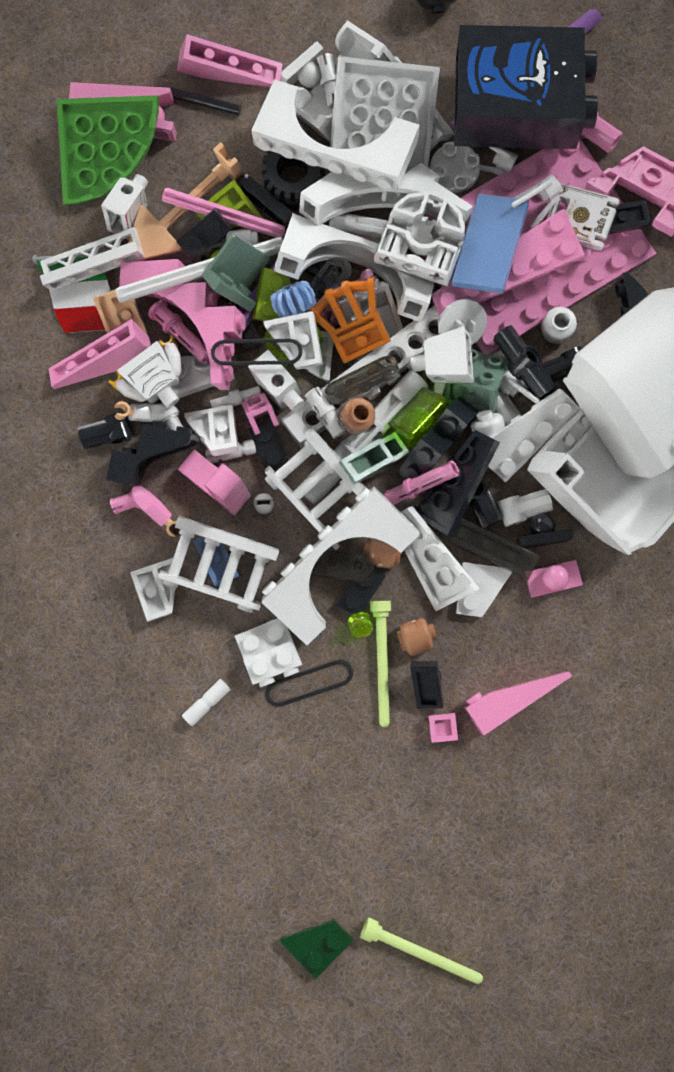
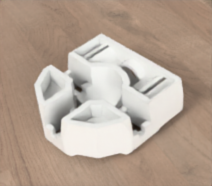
(418, 238)

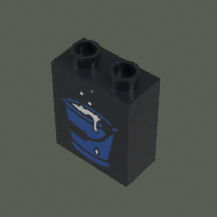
(523, 87)

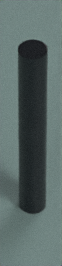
(206, 101)

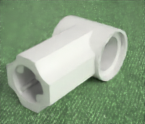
(518, 509)

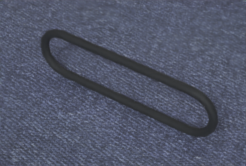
(256, 362)
(314, 692)

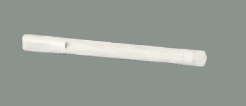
(368, 226)

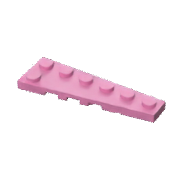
(538, 253)

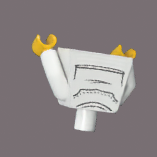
(151, 374)

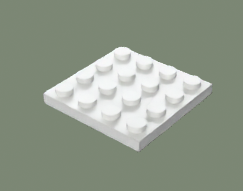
(374, 94)

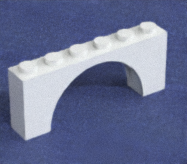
(378, 162)
(310, 243)
(369, 517)

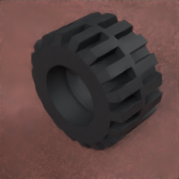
(284, 191)

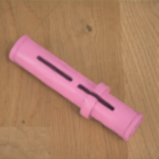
(412, 487)

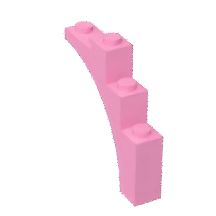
(200, 304)

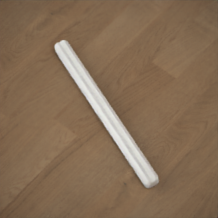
(181, 275)

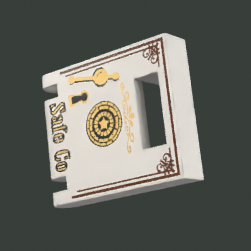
(588, 214)

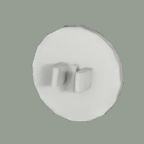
(465, 314)

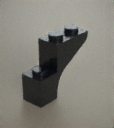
(438, 439)
(154, 443)

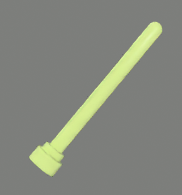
(381, 611)
(374, 932)

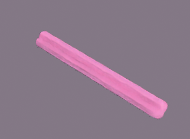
(231, 216)

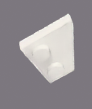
(302, 329)
(215, 428)
(489, 580)

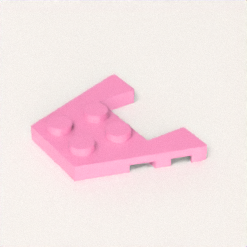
(648, 177)

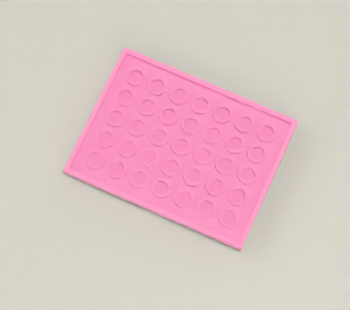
(529, 303)

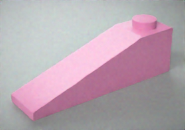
(222, 63)
(91, 90)
(101, 356)
(497, 706)

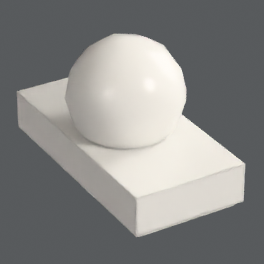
(304, 68)

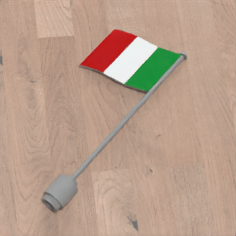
(75, 302)

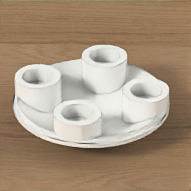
(456, 166)

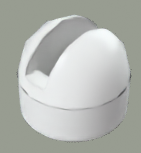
(264, 508)

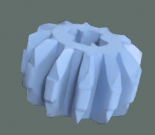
(293, 299)

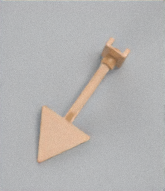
(154, 234)

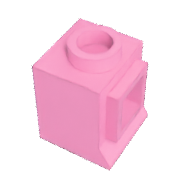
(256, 407)

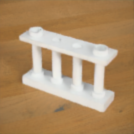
(331, 464)
(238, 546)

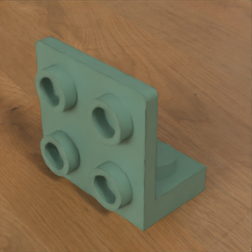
(235, 270)
(483, 392)

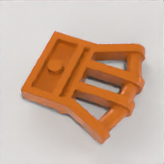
(359, 335)

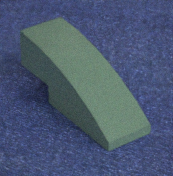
(374, 458)

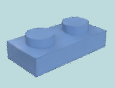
(218, 561)

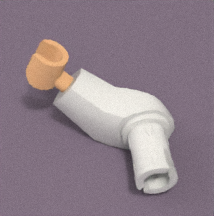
(150, 412)

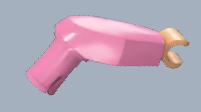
(147, 502)

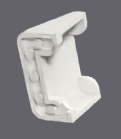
(351, 43)

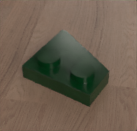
(318, 945)

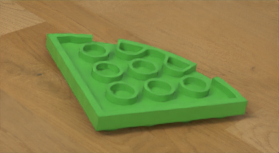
(102, 142)

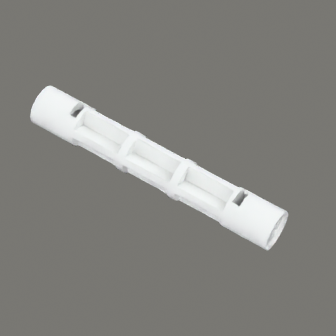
(384, 413)

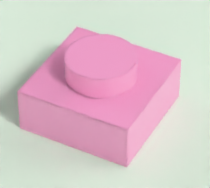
(443, 727)

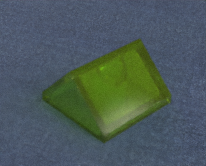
(418, 416)

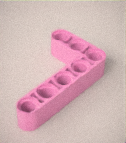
(219, 482)

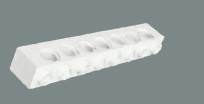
(296, 421)

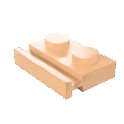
(115, 313)

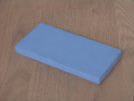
(490, 244)

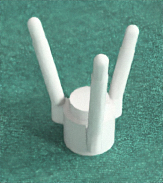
(503, 160)
(547, 190)
(512, 387)

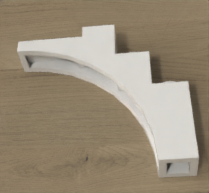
(342, 193)

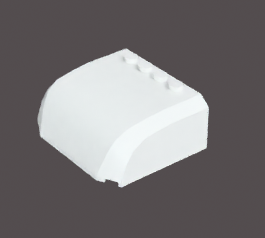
(628, 386)
(591, 486)

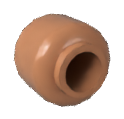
(357, 416)
(381, 553)
(416, 636)

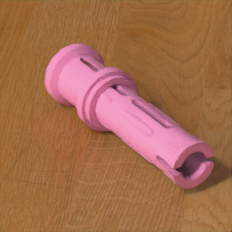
(173, 324)

